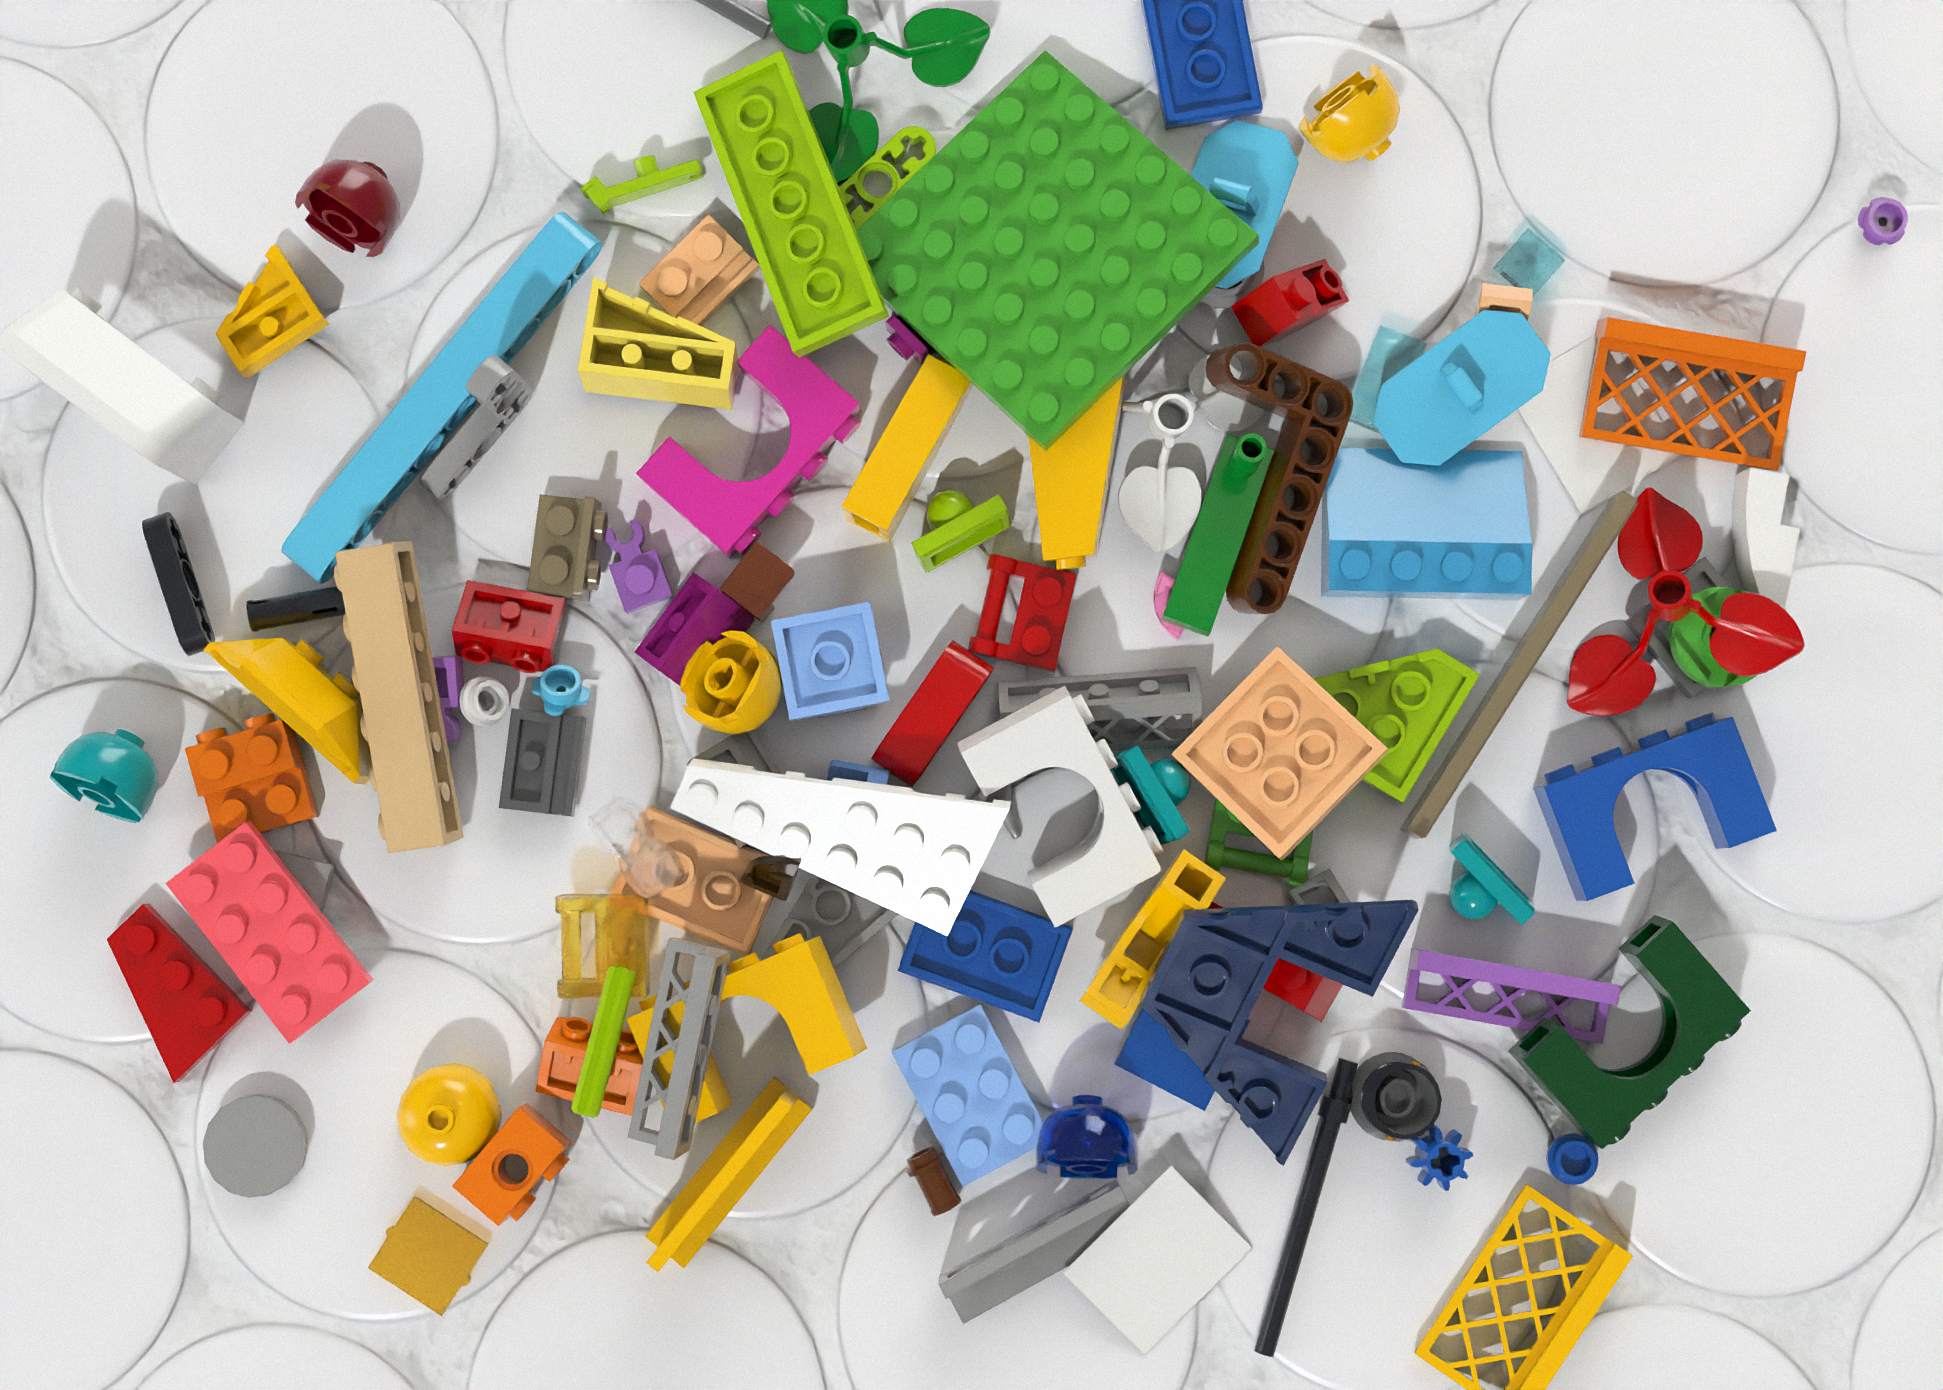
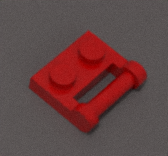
(1039, 616)

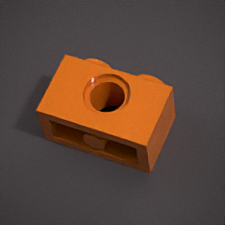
(486, 1179)

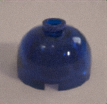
(1087, 1141)

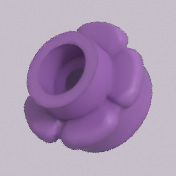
(1892, 212)

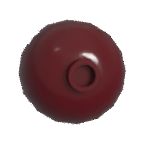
(351, 205)

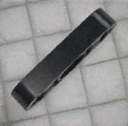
(178, 583)

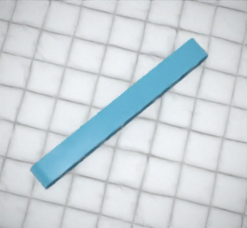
(439, 397)

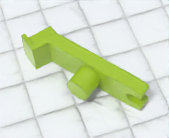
(649, 182)

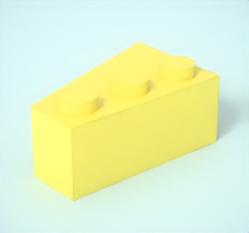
(652, 355)

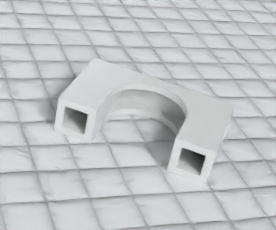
(1116, 849)

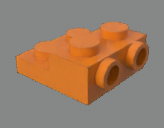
(252, 776)

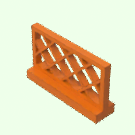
(1698, 350)

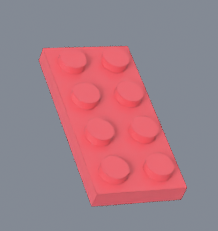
(269, 931)

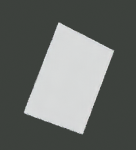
(1590, 467)
(1157, 1260)

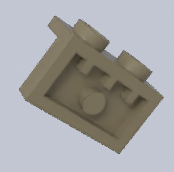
(566, 547)

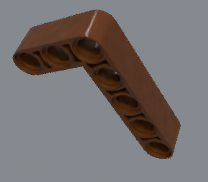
(1286, 467)

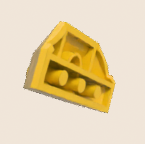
(303, 696)

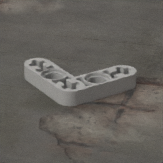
(502, 399)

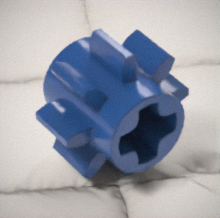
(1450, 1166)

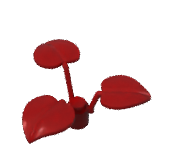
(1659, 543)

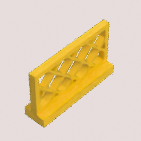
(727, 1174)
(1568, 1318)

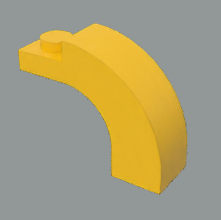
(1131, 960)

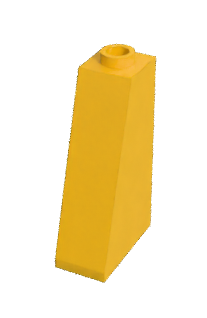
(907, 449)
(1074, 482)

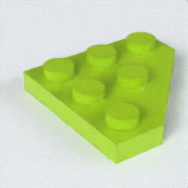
(1406, 708)

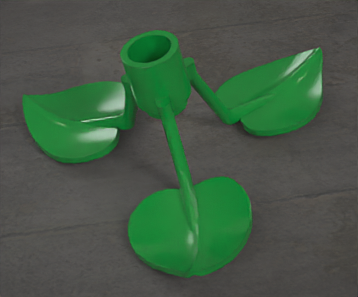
(942, 50)

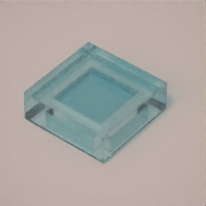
(1529, 262)

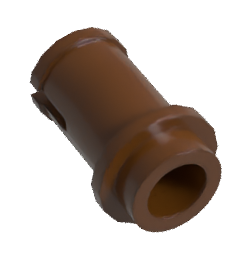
(933, 1180)

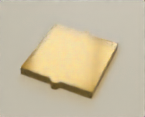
(428, 1255)

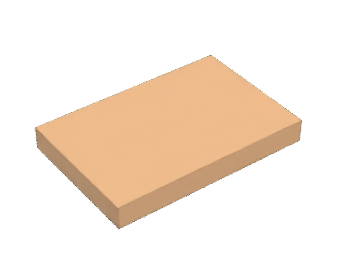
(710, 896)

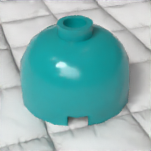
(109, 772)

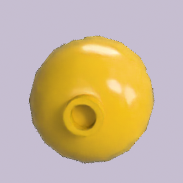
(1354, 118)
(732, 684)
(448, 1114)

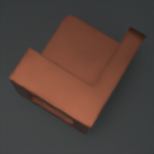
(757, 581)

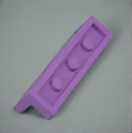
(1511, 976)

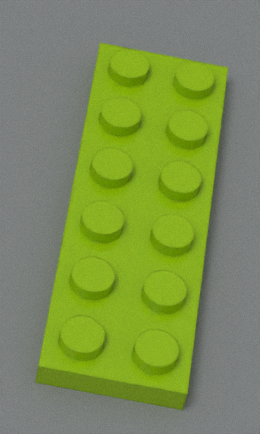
(790, 204)

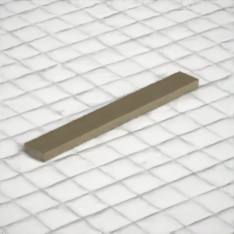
(1519, 665)

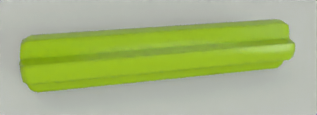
(603, 1041)

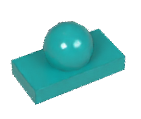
(1157, 790)
(1483, 885)

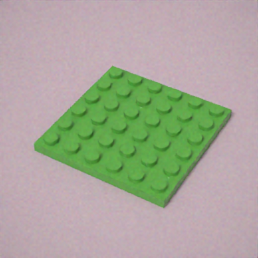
(1049, 249)

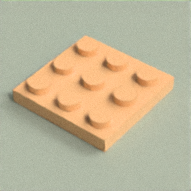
(1280, 753)

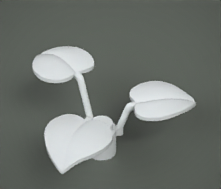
(1164, 501)

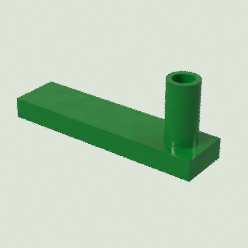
(1218, 533)

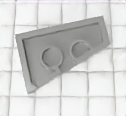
(835, 915)

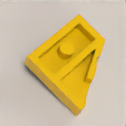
(269, 317)

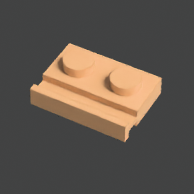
(700, 273)

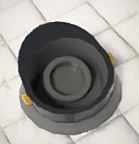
(1394, 1097)

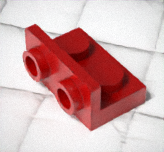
(507, 626)

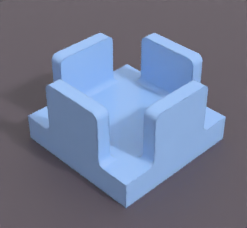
(830, 661)

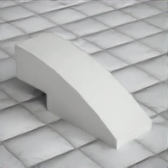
(1760, 543)

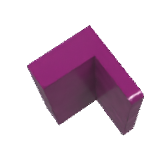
(689, 621)

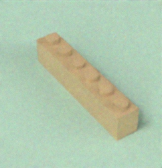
(398, 696)

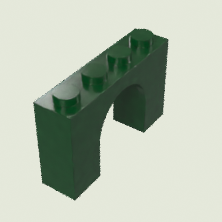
(1695, 1016)

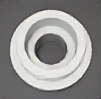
(496, 701)

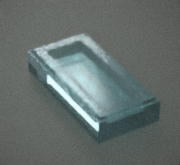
(1387, 356)

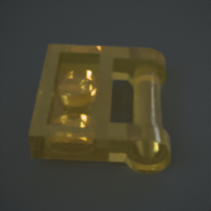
(619, 941)

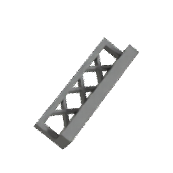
(1110, 697)
(690, 1048)
(1031, 1253)

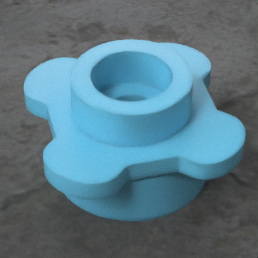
(556, 679)

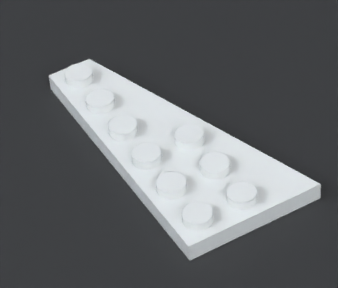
(867, 837)

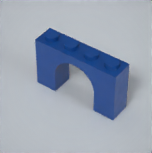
(1704, 757)

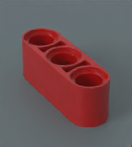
(932, 713)

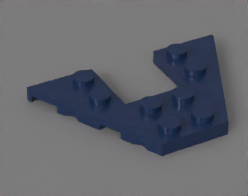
(1217, 971)

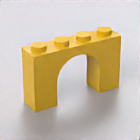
(794, 982)

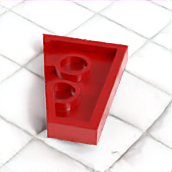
(175, 991)

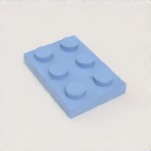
(970, 1094)

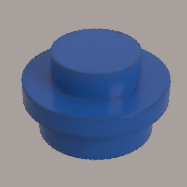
(1572, 1159)

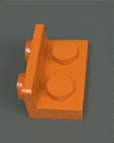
(564, 1057)

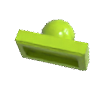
(958, 527)

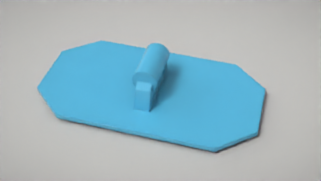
(1251, 175)
(1461, 387)

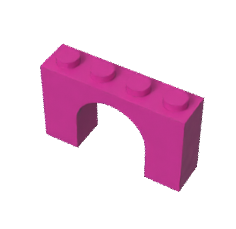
(734, 510)

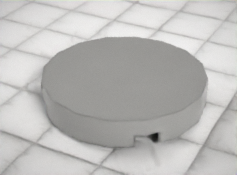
(254, 1146)

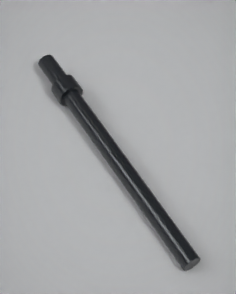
(1334, 1111)

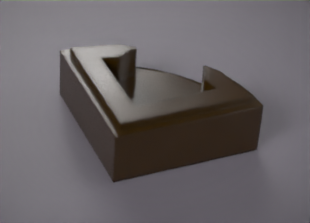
(771, 875)

